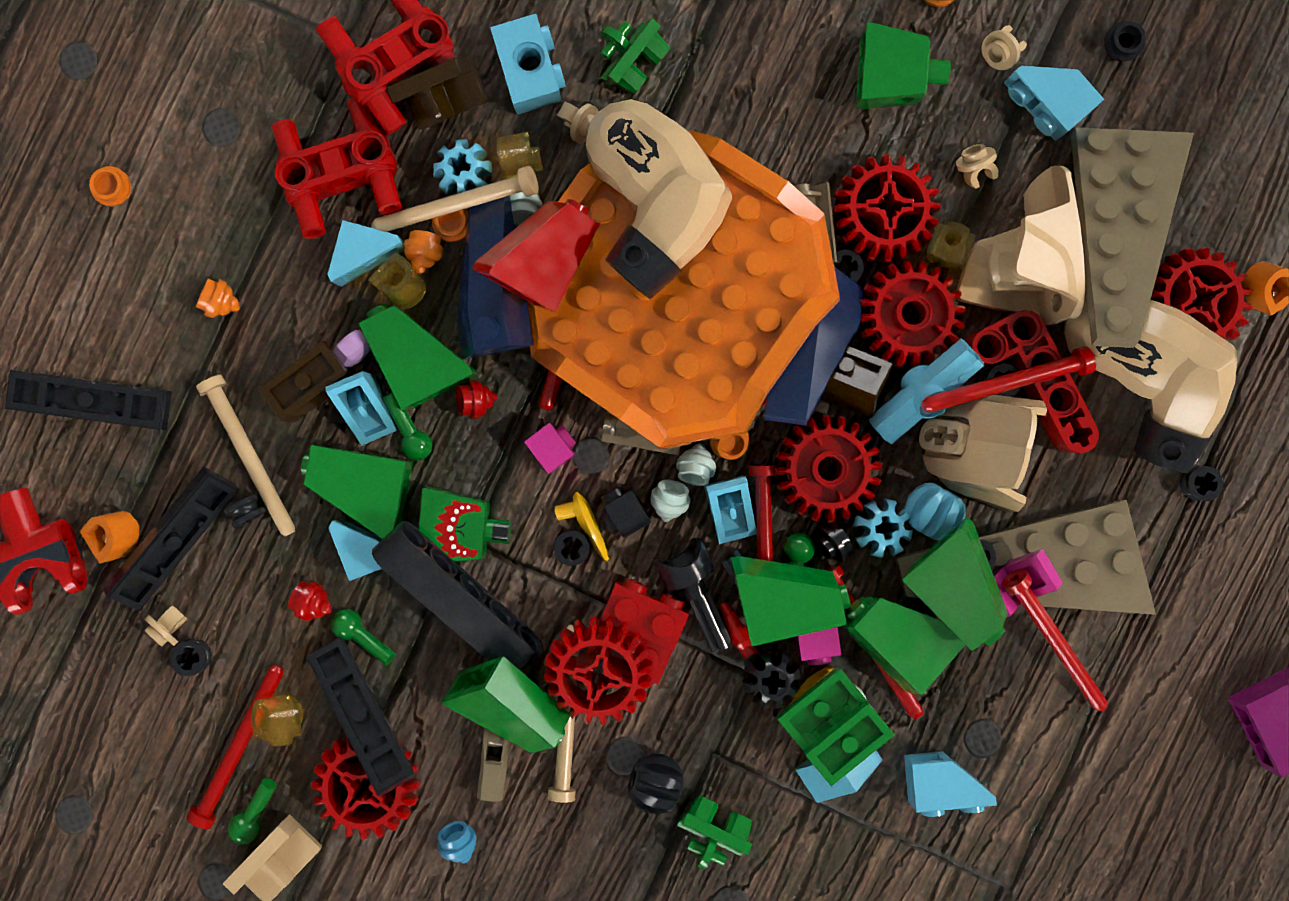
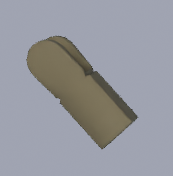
(492, 768)

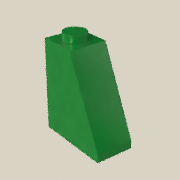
(412, 358)
(360, 484)
(960, 586)
(787, 599)
(902, 641)
(508, 705)

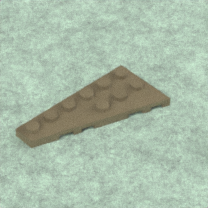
(1125, 209)
(1090, 551)

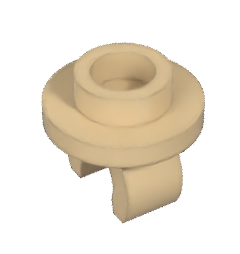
(1002, 49)
(577, 120)
(974, 160)
(165, 626)

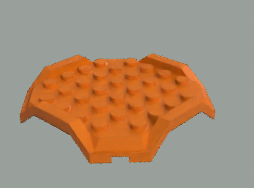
(713, 337)

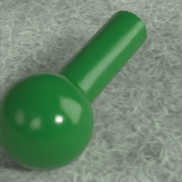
(415, 443)
(799, 549)
(349, 624)
(245, 826)

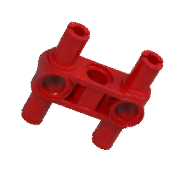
(388, 57)
(335, 168)

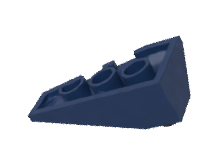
(488, 314)
(807, 374)

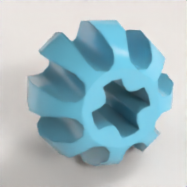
(458, 158)
(934, 510)
(891, 537)

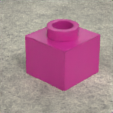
(551, 446)
(818, 646)

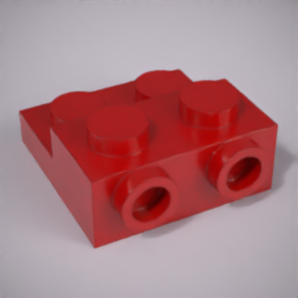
(654, 619)

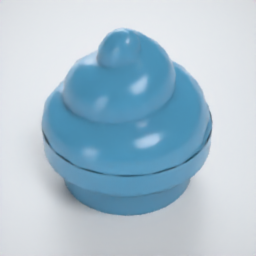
(456, 842)

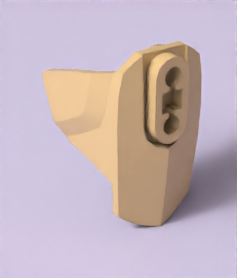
(1036, 263)
(983, 448)

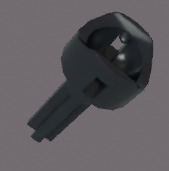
(688, 572)

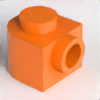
(1269, 287)
(111, 535)

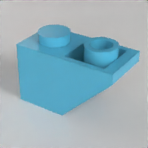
(1053, 96)
(941, 784)

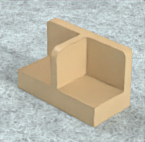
(275, 861)

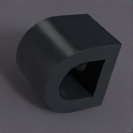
(624, 512)

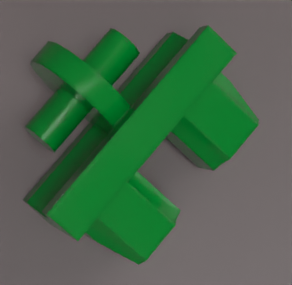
(643, 41)
(731, 838)

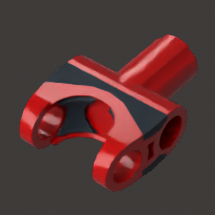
(33, 547)

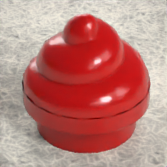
(474, 399)
(309, 601)

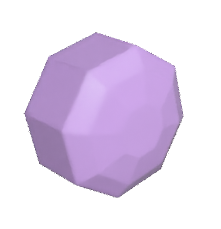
(352, 348)

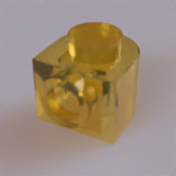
(516, 153)
(950, 245)
(399, 282)
(277, 719)

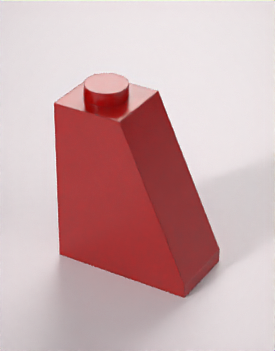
(541, 253)

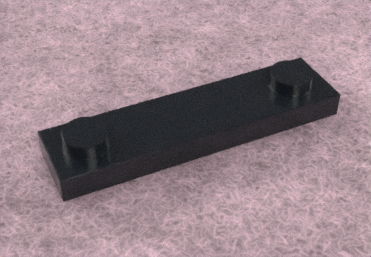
(88, 400)
(170, 539)
(361, 716)

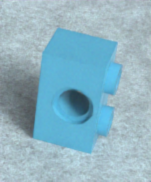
(514, 44)

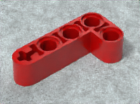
(1020, 355)

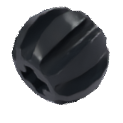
(779, 687)
(655, 784)

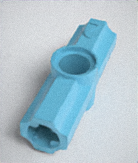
(944, 374)

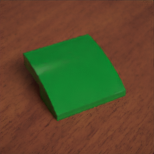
(835, 726)

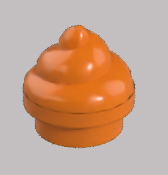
(423, 249)
(217, 299)

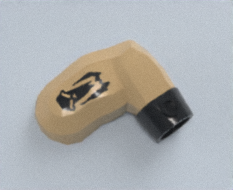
(668, 185)
(1183, 373)

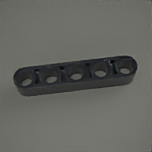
(455, 596)

